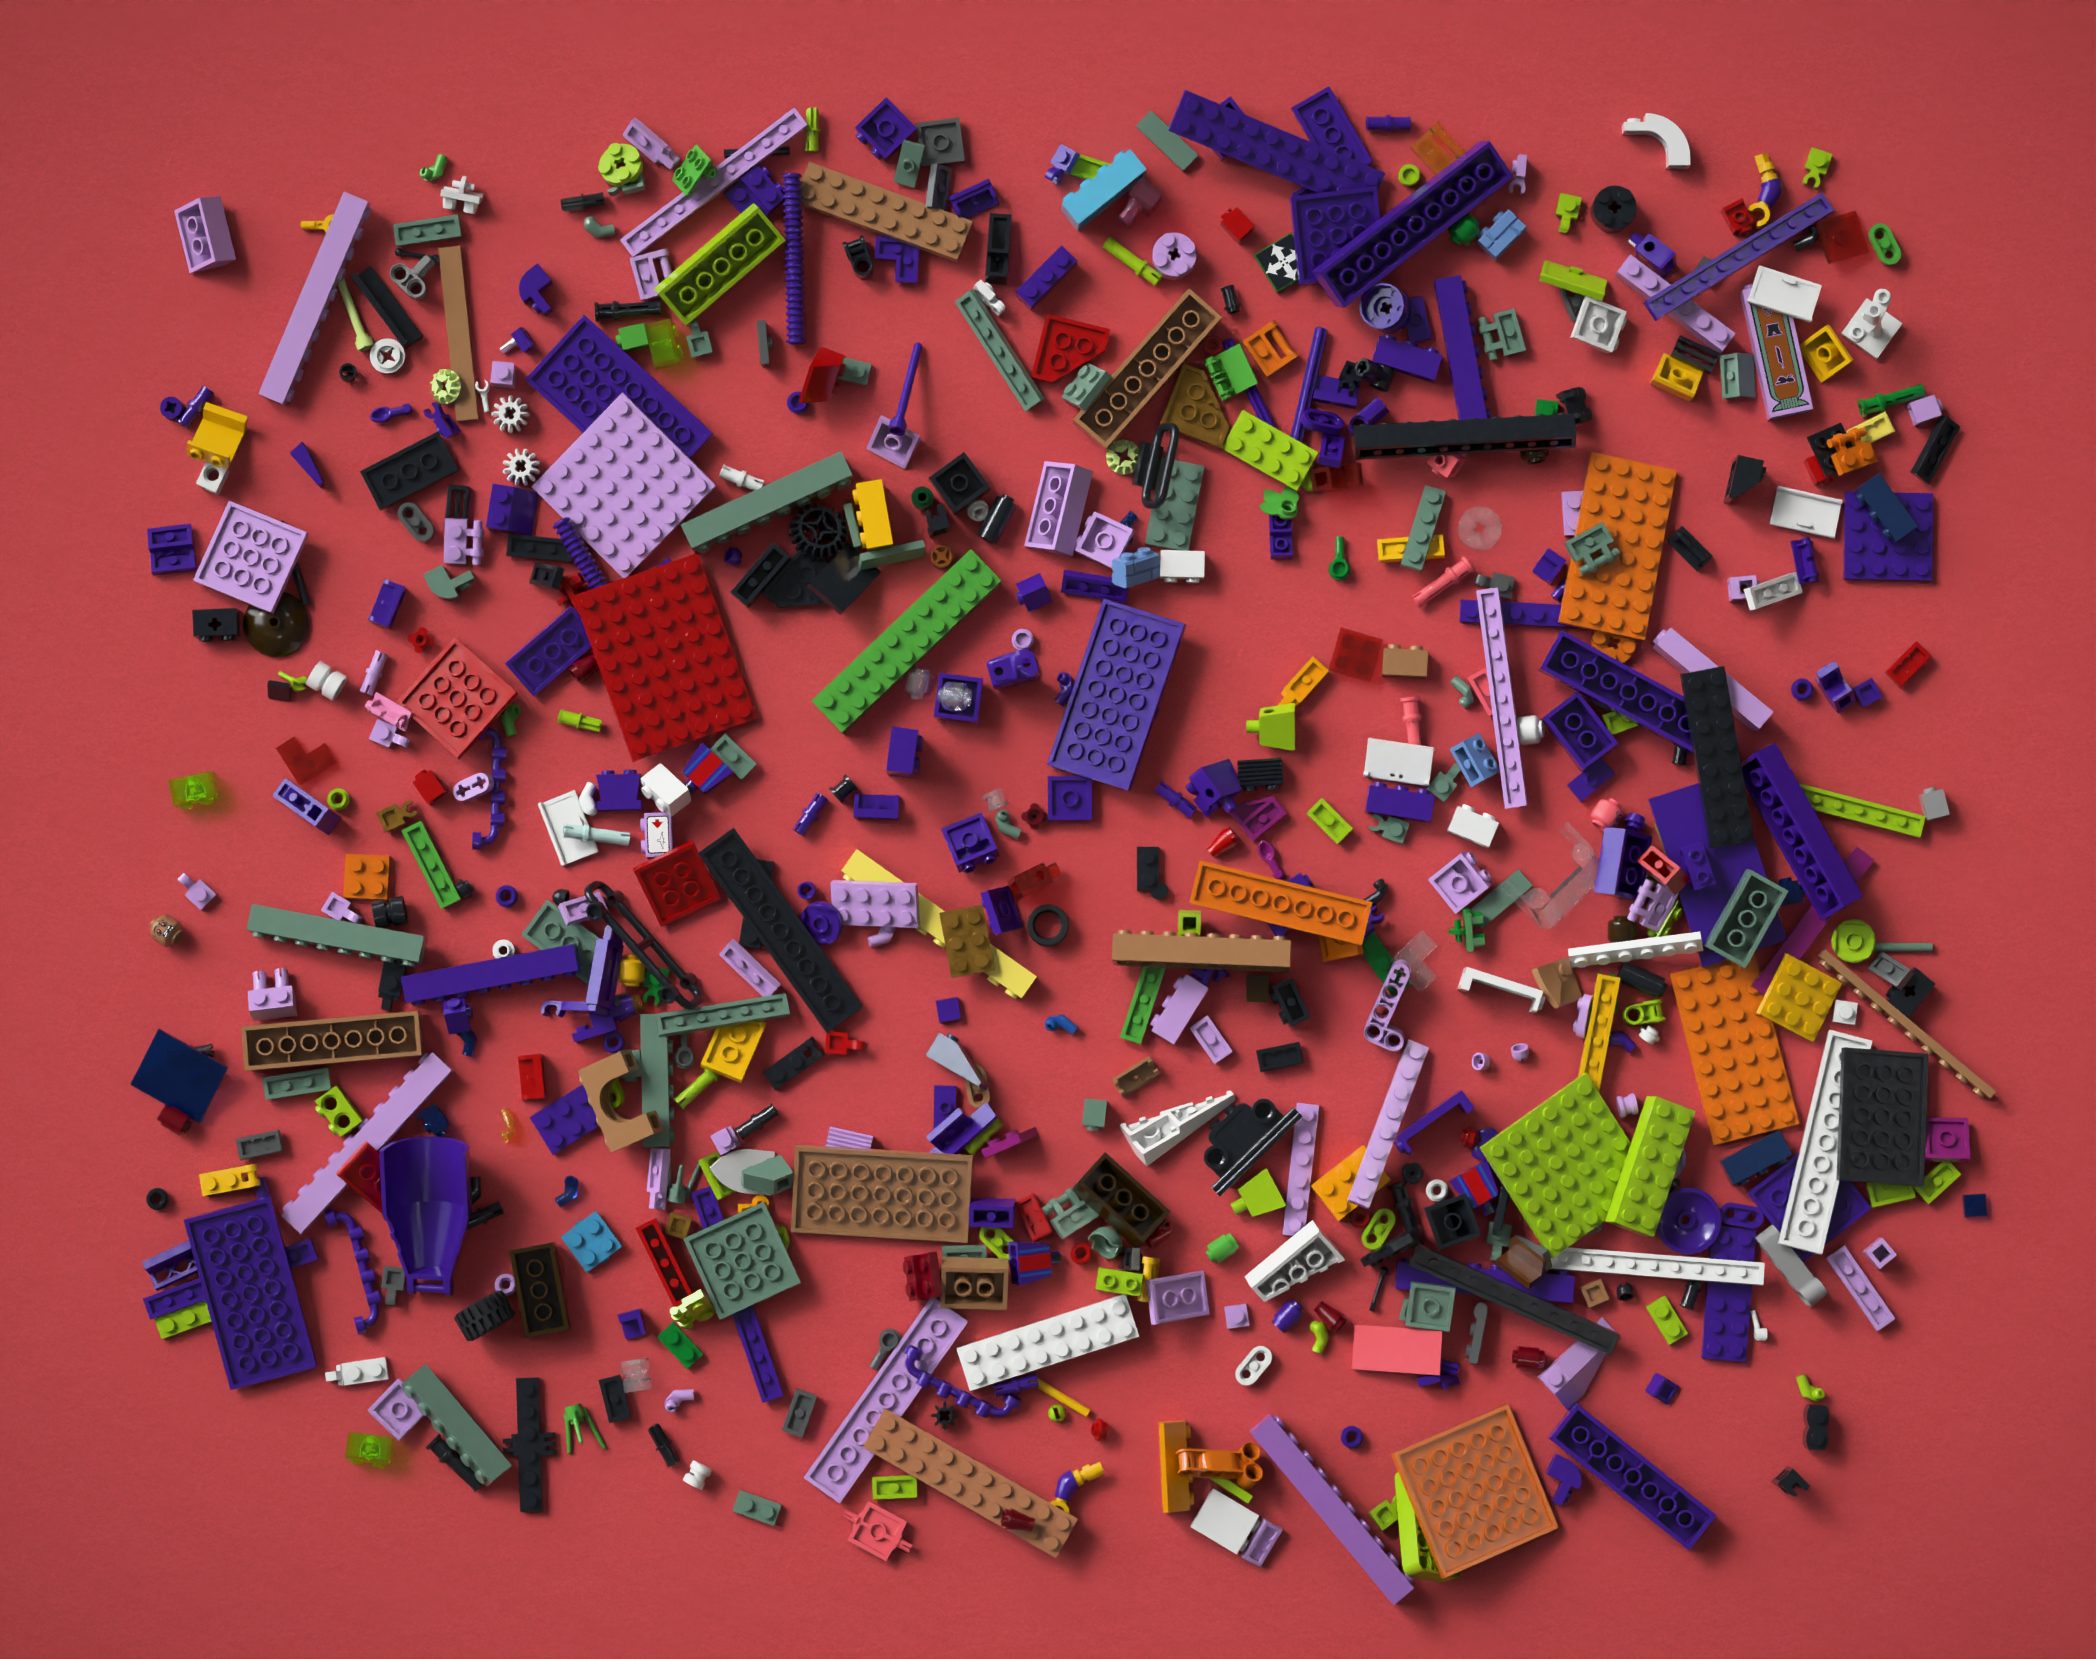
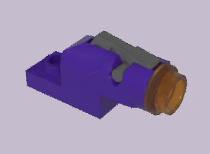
(623, 1008)

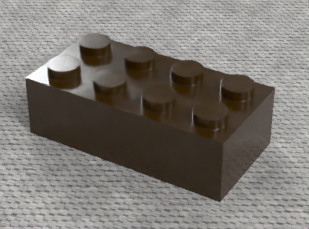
(1120, 1200)
(540, 1290)

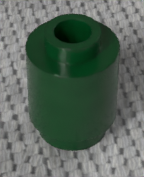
(922, 505)

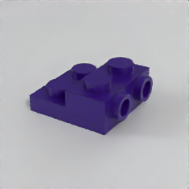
(884, 129)
(757, 189)
(970, 843)

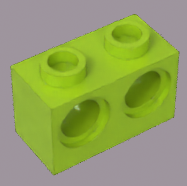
(343, 1107)

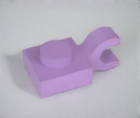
(1519, 169)
(386, 734)
(198, 892)
(339, 908)

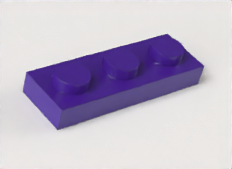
(1092, 586)

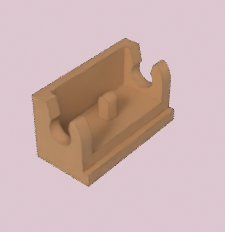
(1135, 1077)

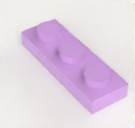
(749, 969)

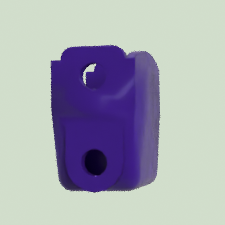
(1010, 670)

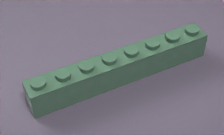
(336, 934)

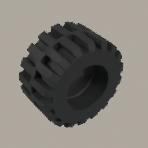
(484, 1315)

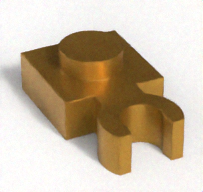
(393, 817)

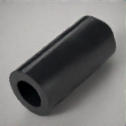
(997, 519)
(1642, 980)

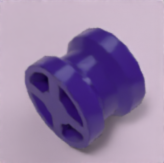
(174, 411)

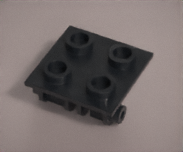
(1821, 450)

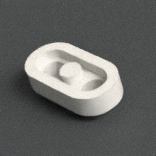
(1253, 1365)

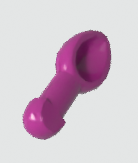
(1267, 853)

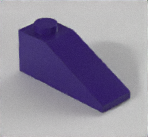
(306, 806)

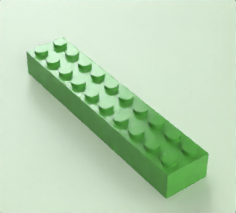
(906, 641)

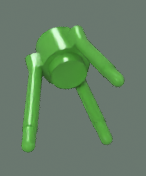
(575, 1415)

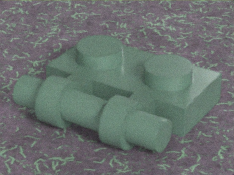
(1508, 331)
(1587, 543)
(1071, 1219)

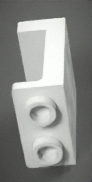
(1225, 1521)

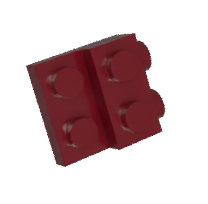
(922, 1276)

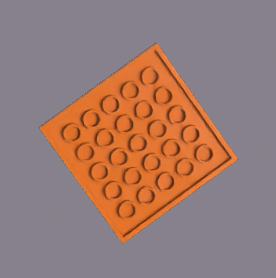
(1474, 1491)

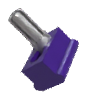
(520, 338)

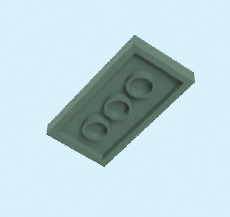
(1173, 522)
(550, 931)

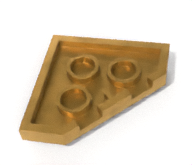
(1196, 408)

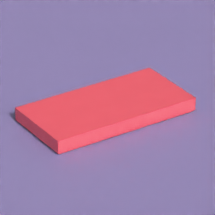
(1397, 1349)

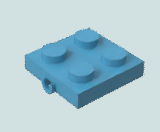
(591, 1241)

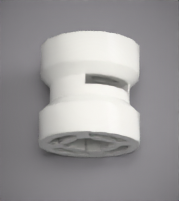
(697, 1475)

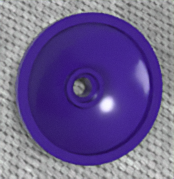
(1702, 1223)

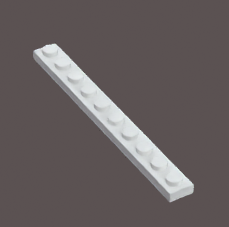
(1659, 1266)

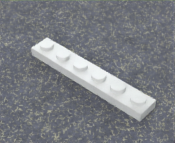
(1635, 949)

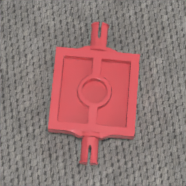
(877, 1530)

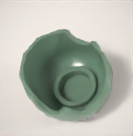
(1107, 1242)

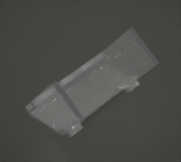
(1550, 910)

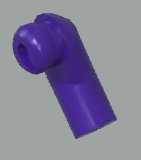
(1621, 1038)

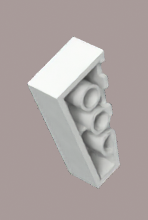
(1294, 1262)

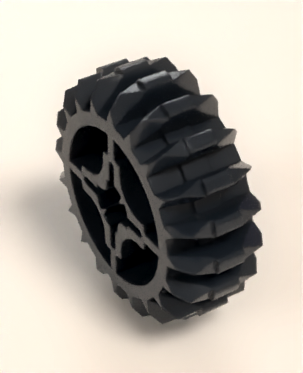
(835, 533)

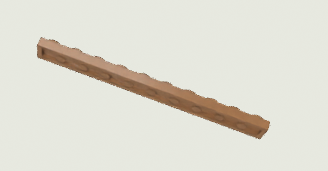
(1898, 1019)

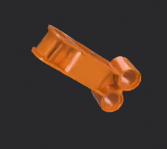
(1222, 1464)

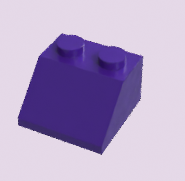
(511, 510)

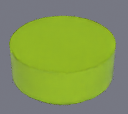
(1409, 175)

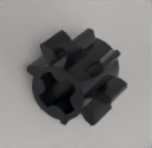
(944, 1408)

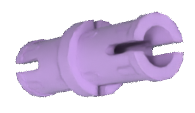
(374, 673)

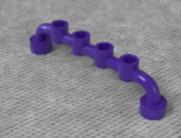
(497, 796)
(367, 1276)
(944, 1388)

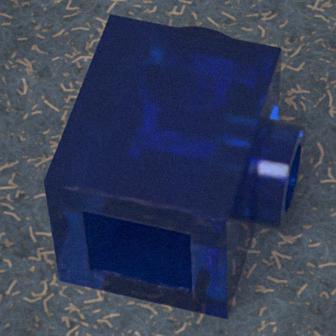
(1795, 891)

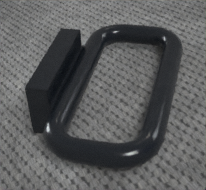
(1149, 464)

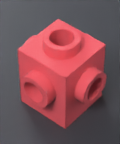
(1446, 464)

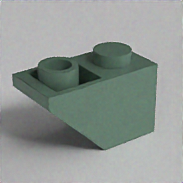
(769, 1176)

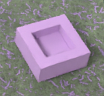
(1236, 1316)

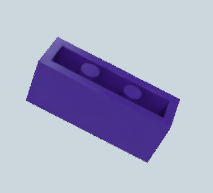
(1046, 277)
(1407, 358)
(1399, 802)

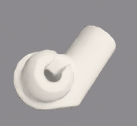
(586, 800)

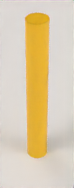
(1062, 1397)

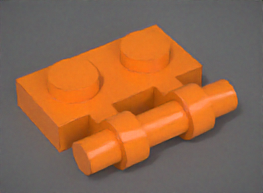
(1853, 458)

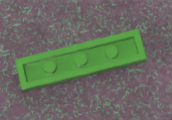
(431, 864)
(1142, 1004)

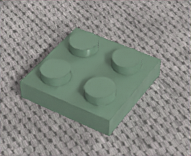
(1085, 386)
(1430, 1306)

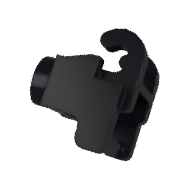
(1575, 404)

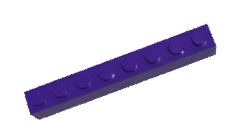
(1460, 348)
(491, 973)
(1551, 1288)

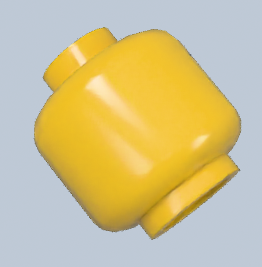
(631, 971)

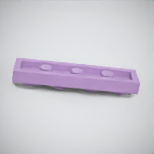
(1860, 1288)

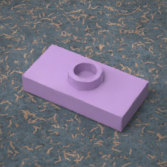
(1261, 1542)

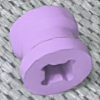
(1627, 1105)

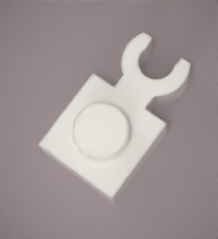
(987, 296)

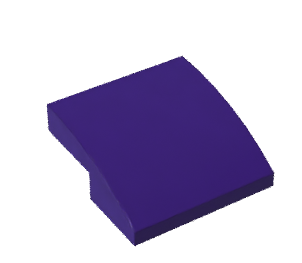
(171, 549)

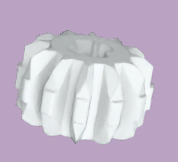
(518, 415)
(520, 459)

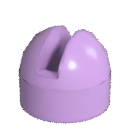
(1520, 1051)
(1476, 1061)

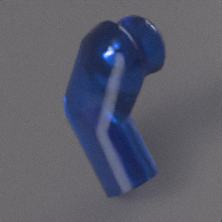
(570, 1191)

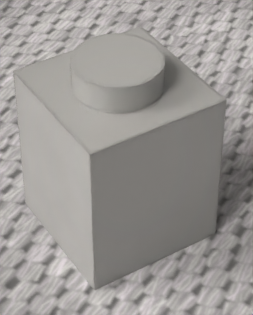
(1933, 803)

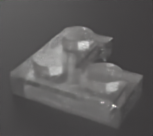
(1414, 953)

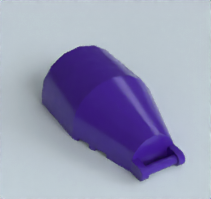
(427, 1206)

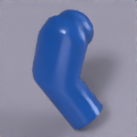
(1060, 1021)

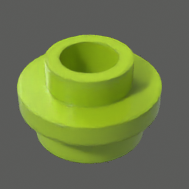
(331, 799)

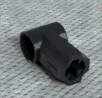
(1378, 375)

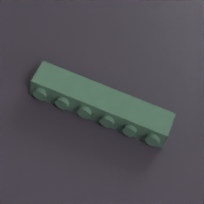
(656, 1080)
(455, 1425)

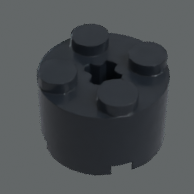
(1605, 218)

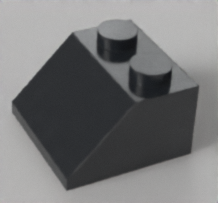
(1743, 476)
(1452, 1221)

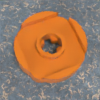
(1625, 646)

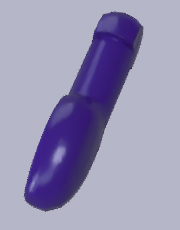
(385, 414)

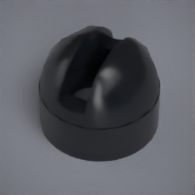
(348, 369)
(560, 896)
(1625, 1292)

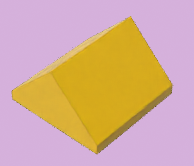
(1825, 353)
(1676, 377)

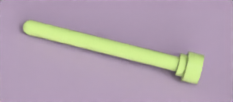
(363, 340)

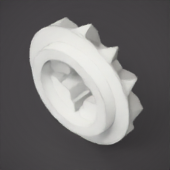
(377, 358)

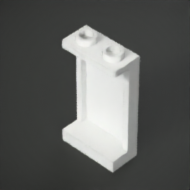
(1469, 975)

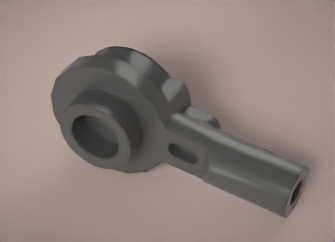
(684, 1056)
(888, 1341)

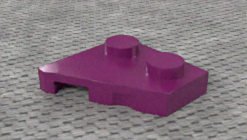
(1258, 815)
(1012, 1139)

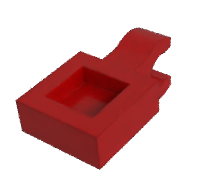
(839, 1043)

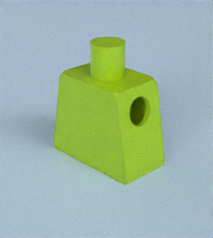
(1275, 726)
(1258, 1195)

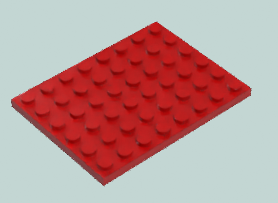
(664, 657)

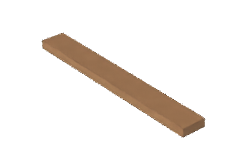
(458, 331)

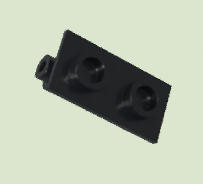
(1689, 548)

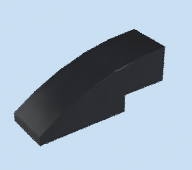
(998, 248)

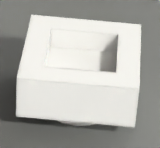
(1844, 1012)

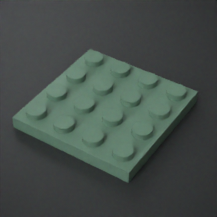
(742, 1260)

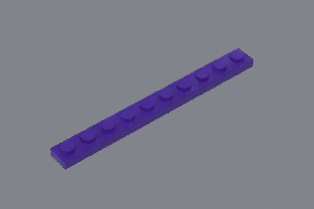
(1738, 256)
(745, 1319)

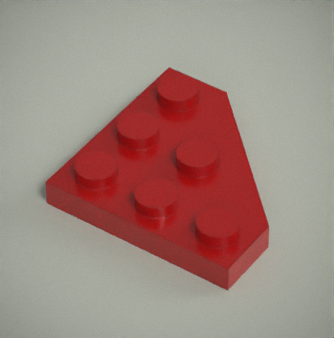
(1066, 346)

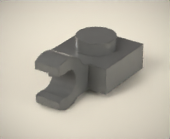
(1502, 581)
(393, 1280)

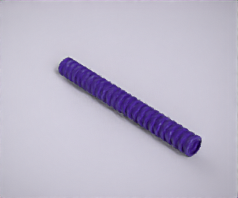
(794, 258)
(579, 553)

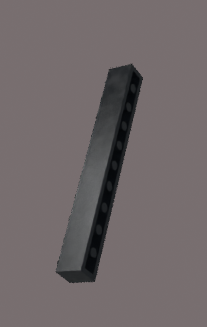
(1464, 436)

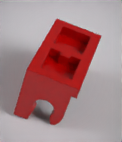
(532, 1076)

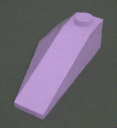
(1573, 1371)

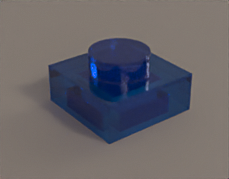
(1974, 1205)

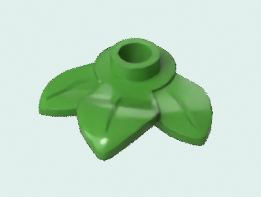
(1279, 504)

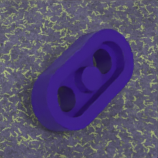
(1322, 421)
(1741, 1214)

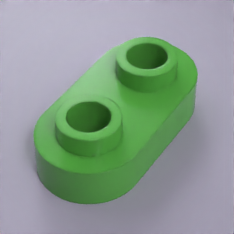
(1884, 245)

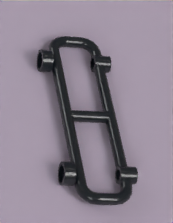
(669, 992)

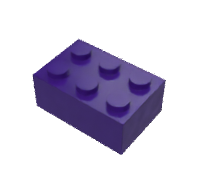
(1579, 731)
(903, 751)
(1618, 869)

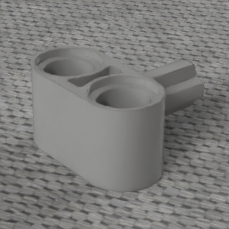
(413, 277)

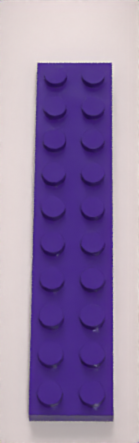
(1268, 147)

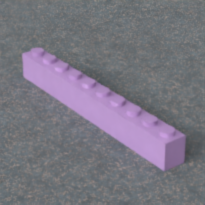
(315, 298)
(377, 1131)

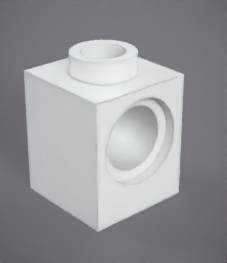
(212, 486)

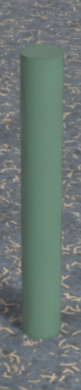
(1904, 947)

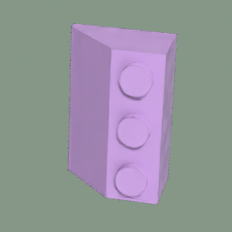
(205, 234)

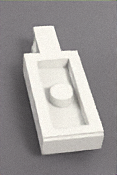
(359, 1372)

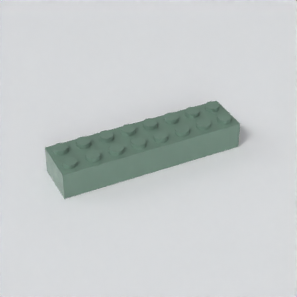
(767, 502)

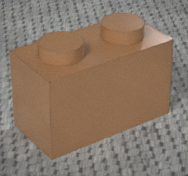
(1404, 662)

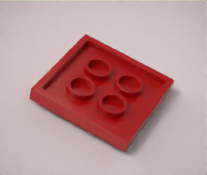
(676, 883)

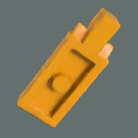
(1303, 682)

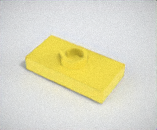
(1876, 428)

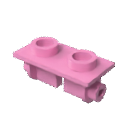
(389, 711)

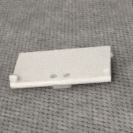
(1783, 297)
(1806, 509)
(1404, 761)
(566, 810)

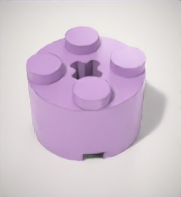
(1162, 260)

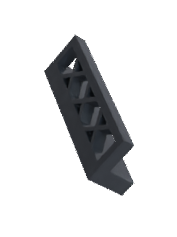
(387, 307)

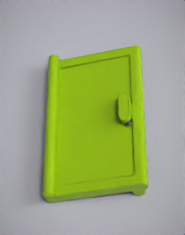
(1573, 280)

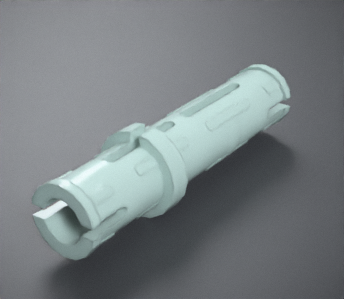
(588, 833)

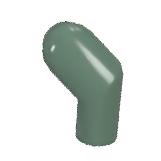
(1465, 690)
(1004, 825)

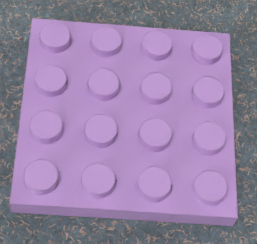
(251, 557)

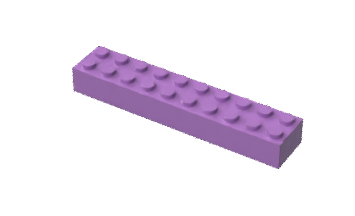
(1331, 1509)

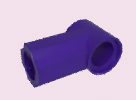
(1370, 414)

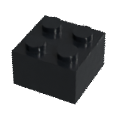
(959, 483)

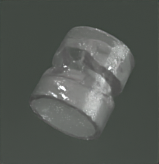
(636, 1375)

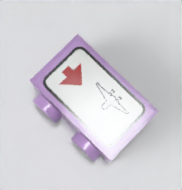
(657, 834)

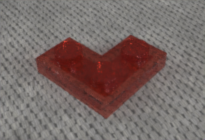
(304, 765)

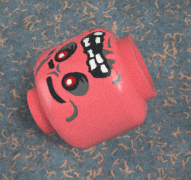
(1606, 814)

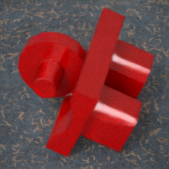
(570, 588)

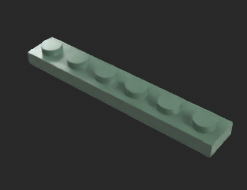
(999, 350)
(722, 1015)

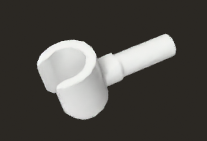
(483, 392)
(1759, 1333)

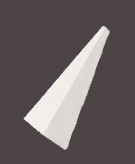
(1159, 1134)

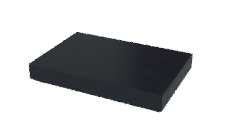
(842, 580)

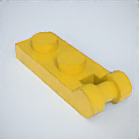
(229, 1180)

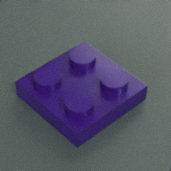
(1069, 798)
(1001, 910)

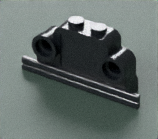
(1244, 1138)

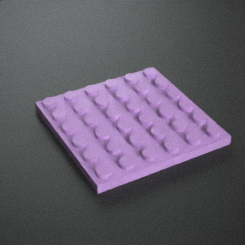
(624, 485)

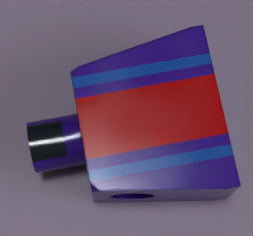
(705, 770)
(1478, 1186)
(1031, 1261)

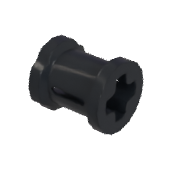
(843, 788)

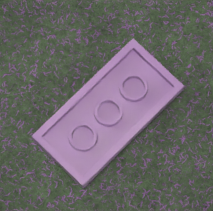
(876, 903)

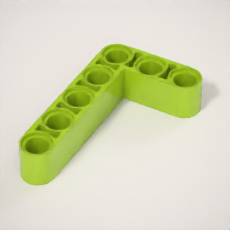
(1415, 1553)

